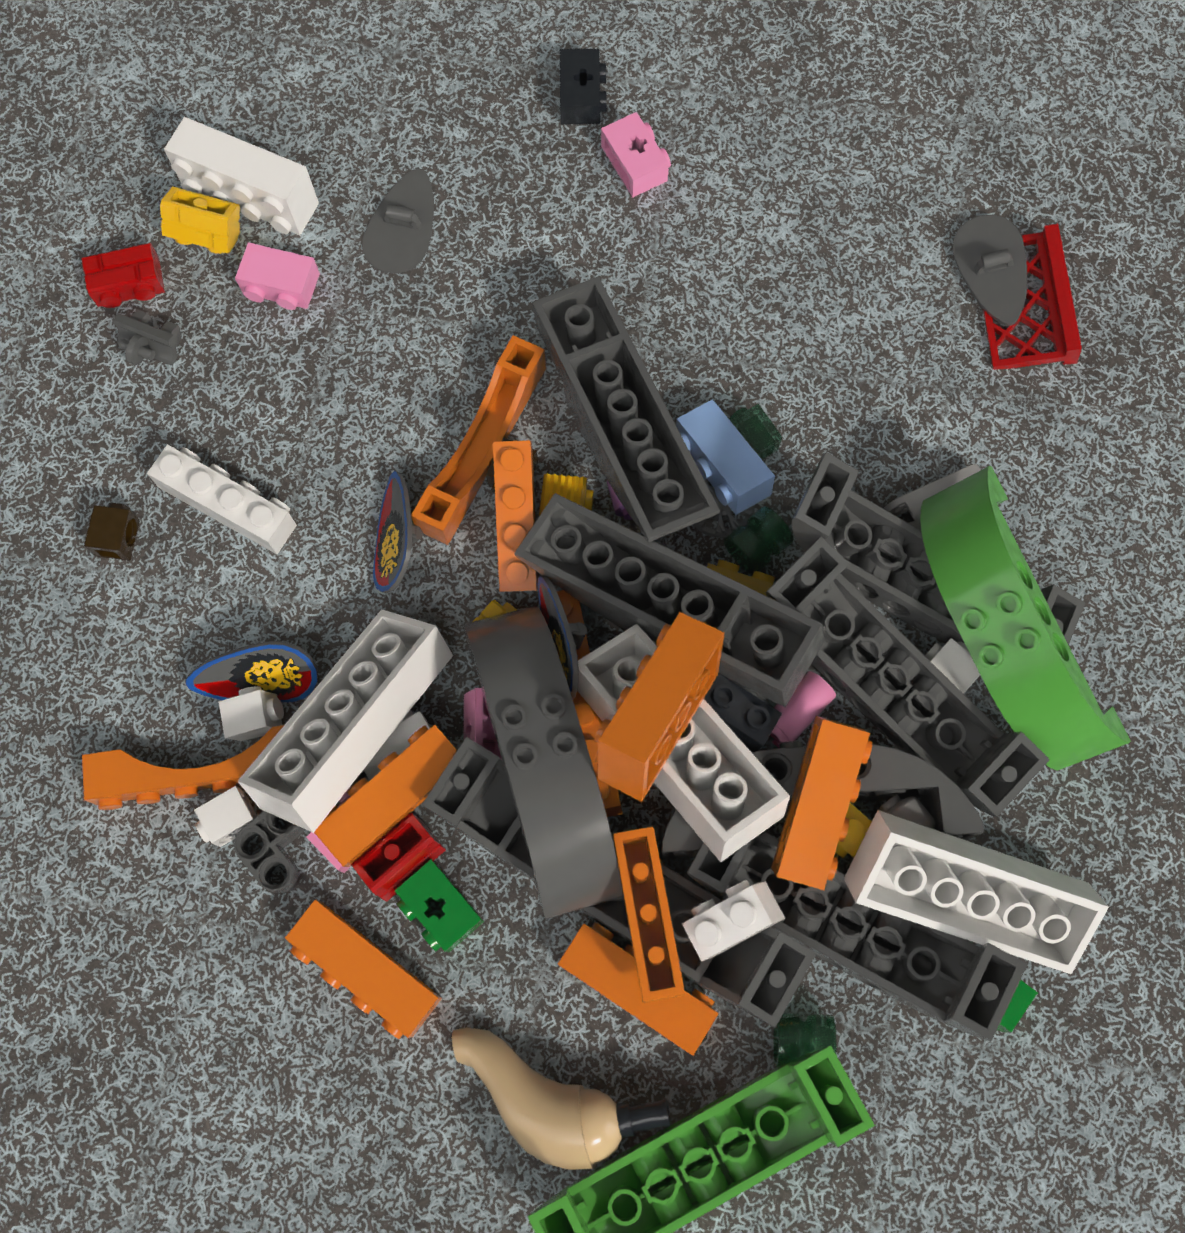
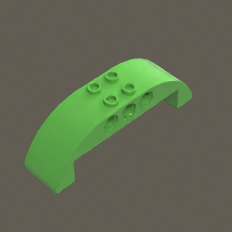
(1011, 624)
(713, 1152)

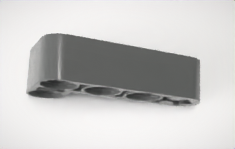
(273, 851)

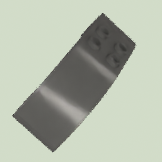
(889, 554)
(903, 688)
(545, 761)
(881, 778)
(896, 956)

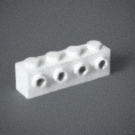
(223, 499)

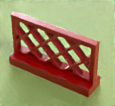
(1057, 302)

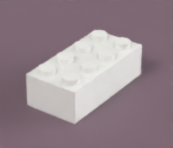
(243, 174)

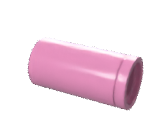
(807, 702)

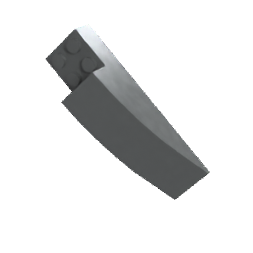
(621, 411)
(649, 585)

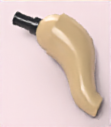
(548, 1118)

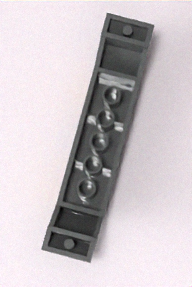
(752, 975)

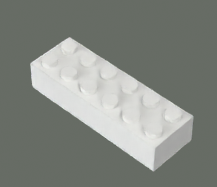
(346, 719)
(710, 770)
(974, 892)

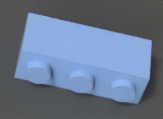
(725, 457)

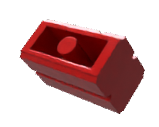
(123, 275)
(397, 856)

